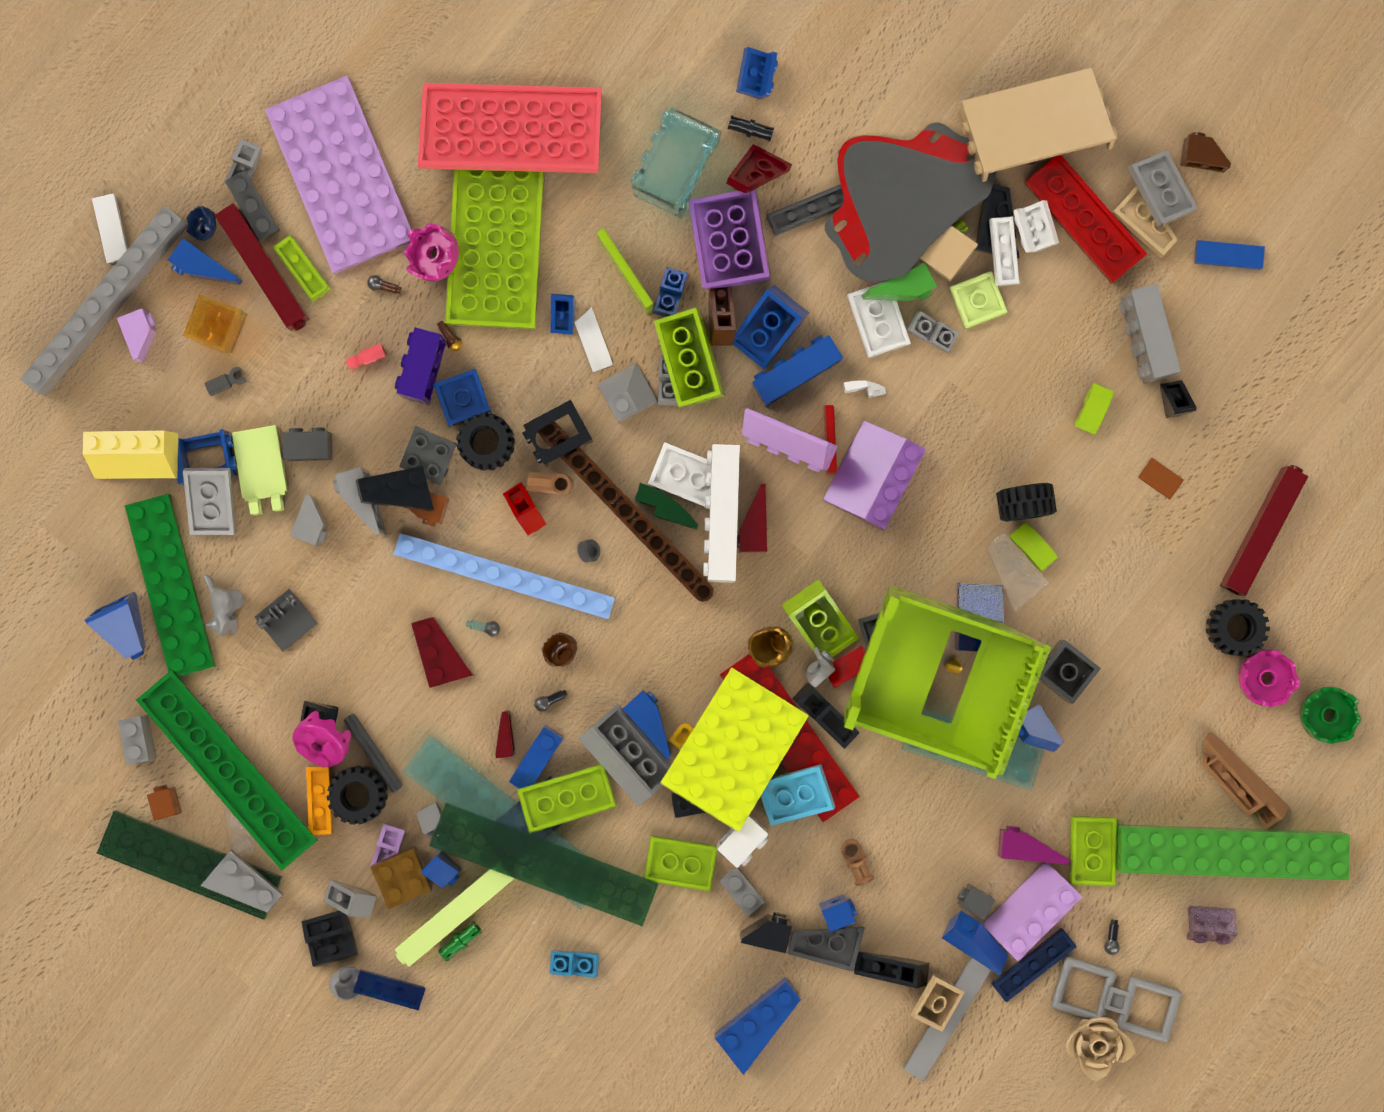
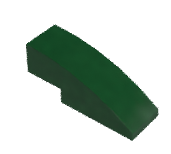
(665, 506)

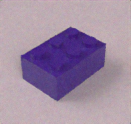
(420, 365)

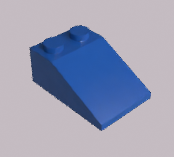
(769, 326)

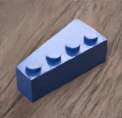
(755, 1026)

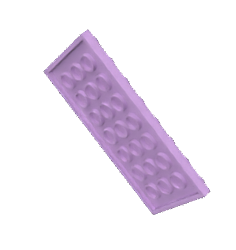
(340, 174)

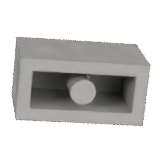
(137, 739)

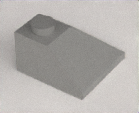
(627, 393)

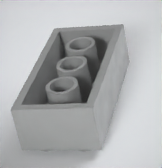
(1149, 334)

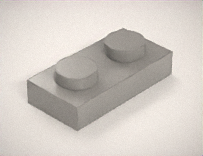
(742, 891)

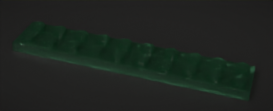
(543, 864)

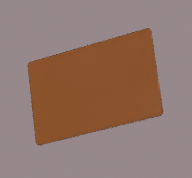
(1160, 478)

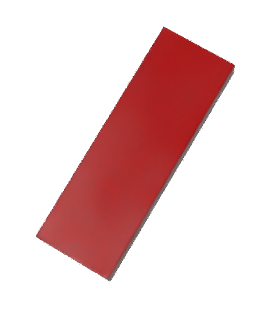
(829, 427)

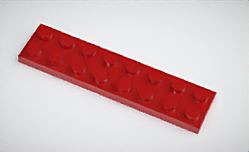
(806, 748)

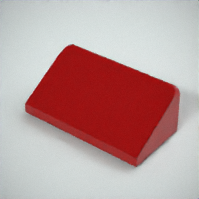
(846, 666)

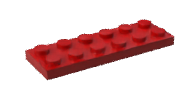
(1085, 218)

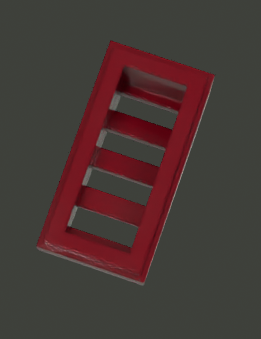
(505, 741)

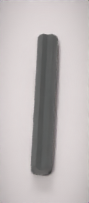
(373, 753)

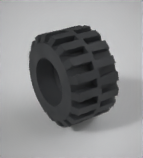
(471, 428)
(1026, 502)
(1255, 633)
(338, 798)

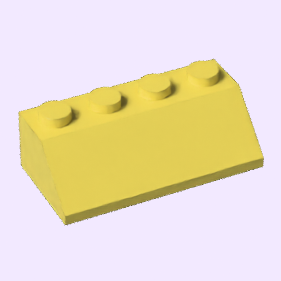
(131, 454)

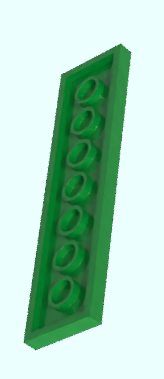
(170, 585)

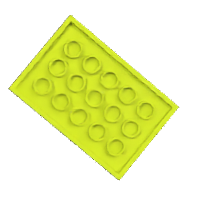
(734, 749)

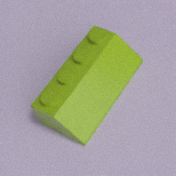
(689, 358)

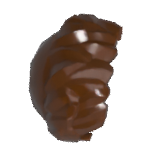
(559, 650)

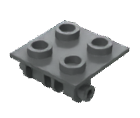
(430, 452)
(285, 620)

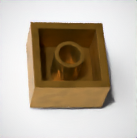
(401, 877)

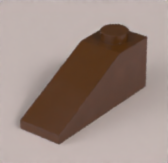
(721, 316)

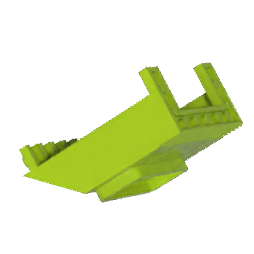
(902, 667)

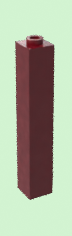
(262, 267)
(1264, 530)

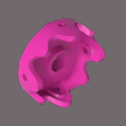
(420, 248)
(1283, 681)
(316, 730)

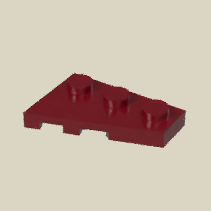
(757, 169)
(438, 656)

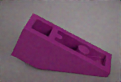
(1021, 846)

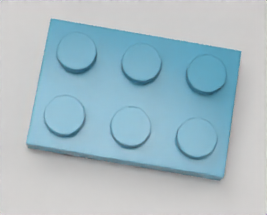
(797, 795)

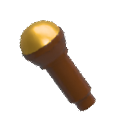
(453, 342)

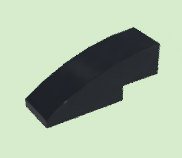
(825, 715)

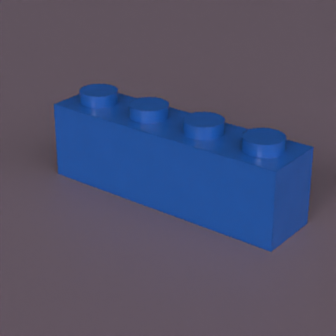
(797, 370)

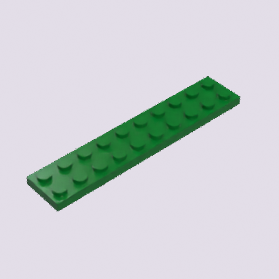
(227, 770)

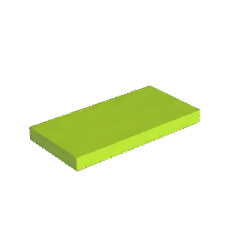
(625, 271)
(566, 798)

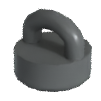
(588, 550)

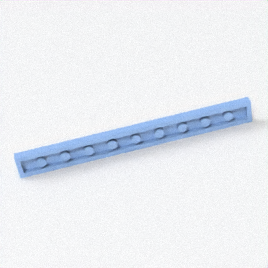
(504, 576)

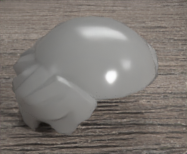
(343, 982)

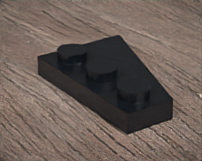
(996, 205)
(399, 488)

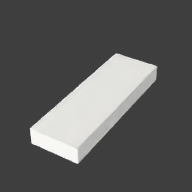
(110, 227)
(1004, 251)

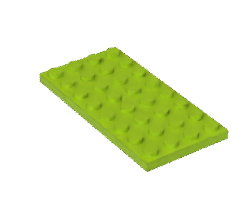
(499, 248)

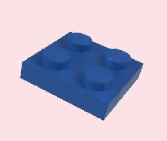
(462, 397)

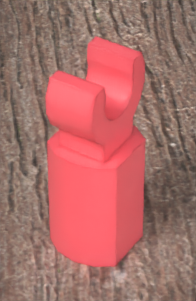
(367, 356)

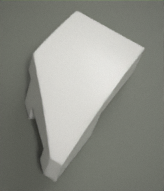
(872, 389)

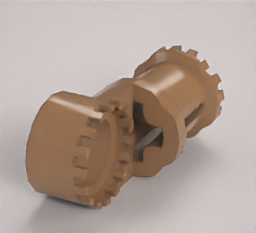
(857, 861)

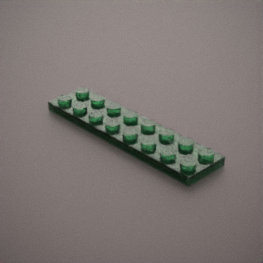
(170, 857)

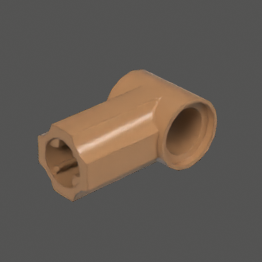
(548, 483)

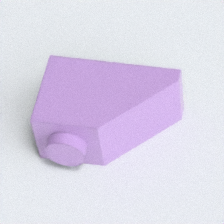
(138, 332)

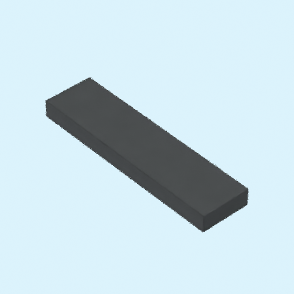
(806, 210)

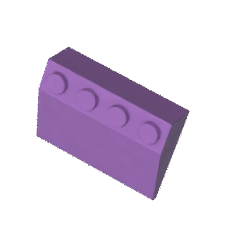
(730, 240)
(874, 475)

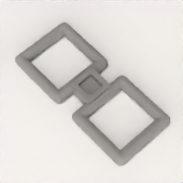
(1116, 999)

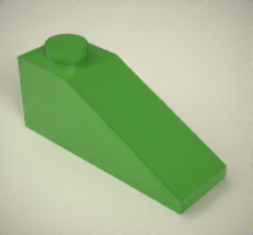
(913, 285)

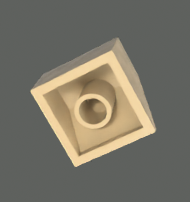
(937, 1003)

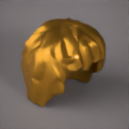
(770, 646)

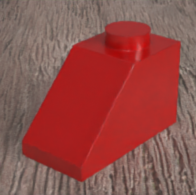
(524, 509)

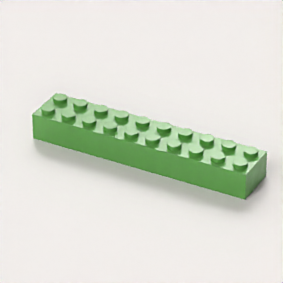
(1232, 852)

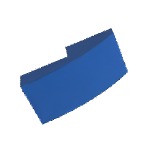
(670, 292)

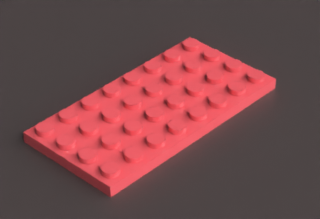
(510, 128)

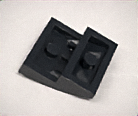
(329, 938)

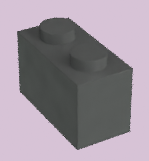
(307, 445)

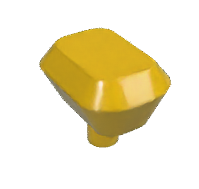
(954, 666)

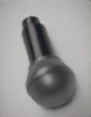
(542, 703)
(1111, 945)

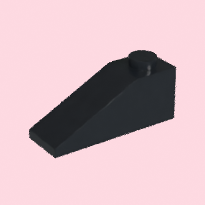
(892, 969)

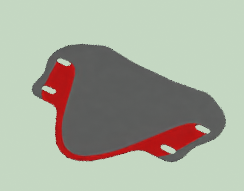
(901, 198)

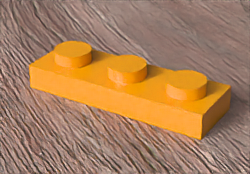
(319, 814)

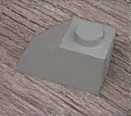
(310, 523)
(350, 899)

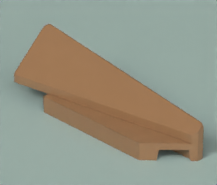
(1242, 783)

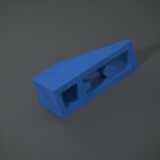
(196, 264)
(648, 718)
(536, 758)
(975, 941)

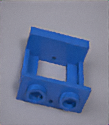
(219, 438)

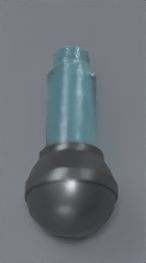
(490, 628)

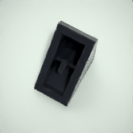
(1176, 399)

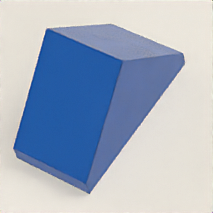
(562, 313)

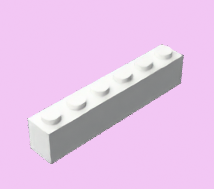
(723, 513)

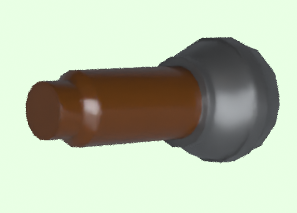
(376, 283)

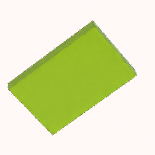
(1093, 850)
(681, 863)

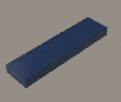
(1033, 964)

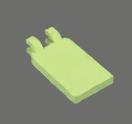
(260, 467)

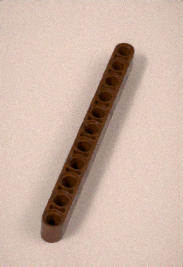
(630, 521)

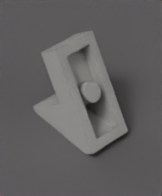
(429, 819)

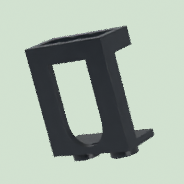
(549, 455)

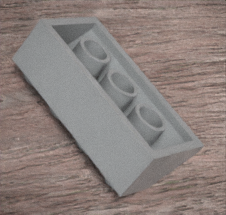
(626, 755)

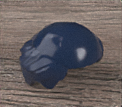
(201, 223)

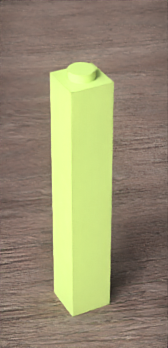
(451, 916)

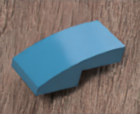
(574, 963)

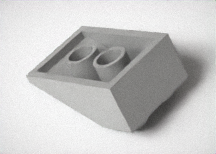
(346, 486)

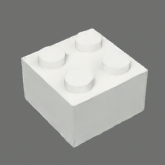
(739, 845)

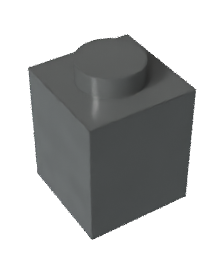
(975, 901)

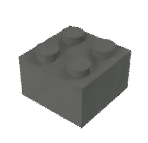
(1067, 671)

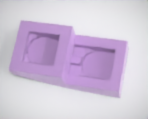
(388, 843)

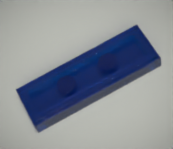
(389, 989)

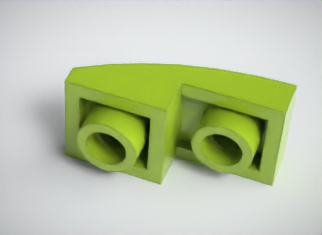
(1094, 408)
(1033, 546)

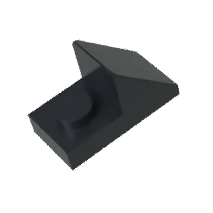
(325, 711)

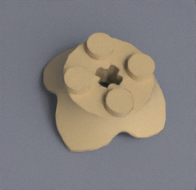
(1098, 1059)

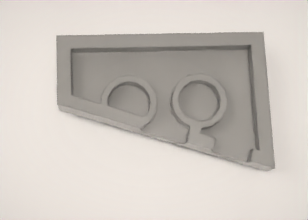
(243, 883)

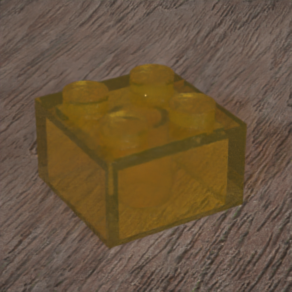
(215, 324)

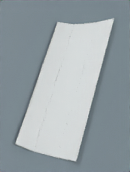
(593, 341)

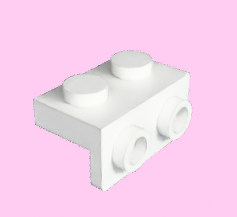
(1036, 227)

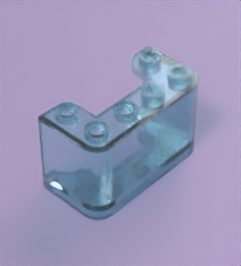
(674, 161)

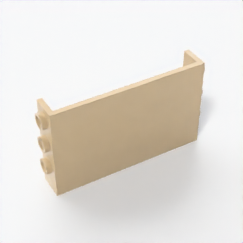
(1036, 122)

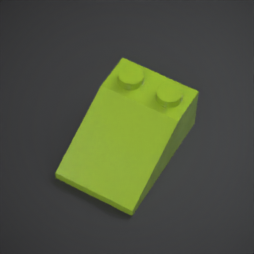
(820, 619)

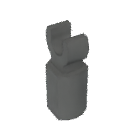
(224, 382)

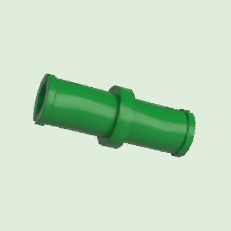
(460, 941)

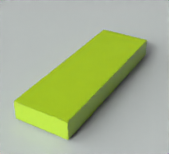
(302, 268)

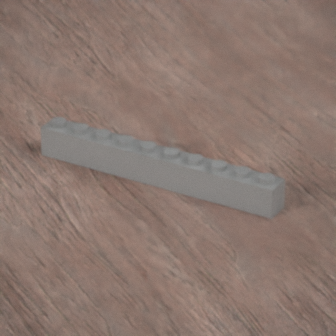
(104, 301)

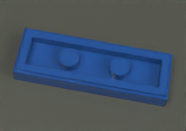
(1229, 255)

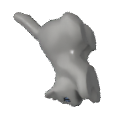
(223, 604)

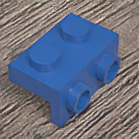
(757, 73)

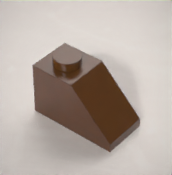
(1203, 153)

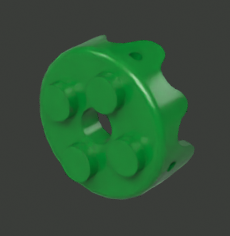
(1345, 717)

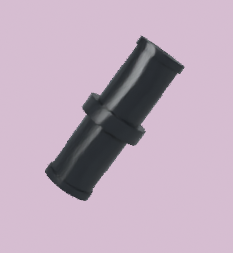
(750, 128)

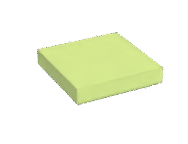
(978, 300)

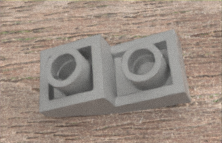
(932, 332)
(666, 394)

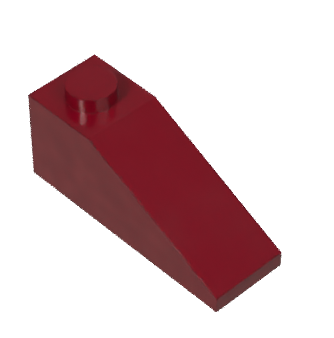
(753, 532)

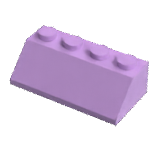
(787, 439)
(1031, 911)

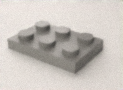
(1162, 188)
(209, 501)

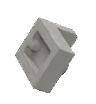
(821, 668)

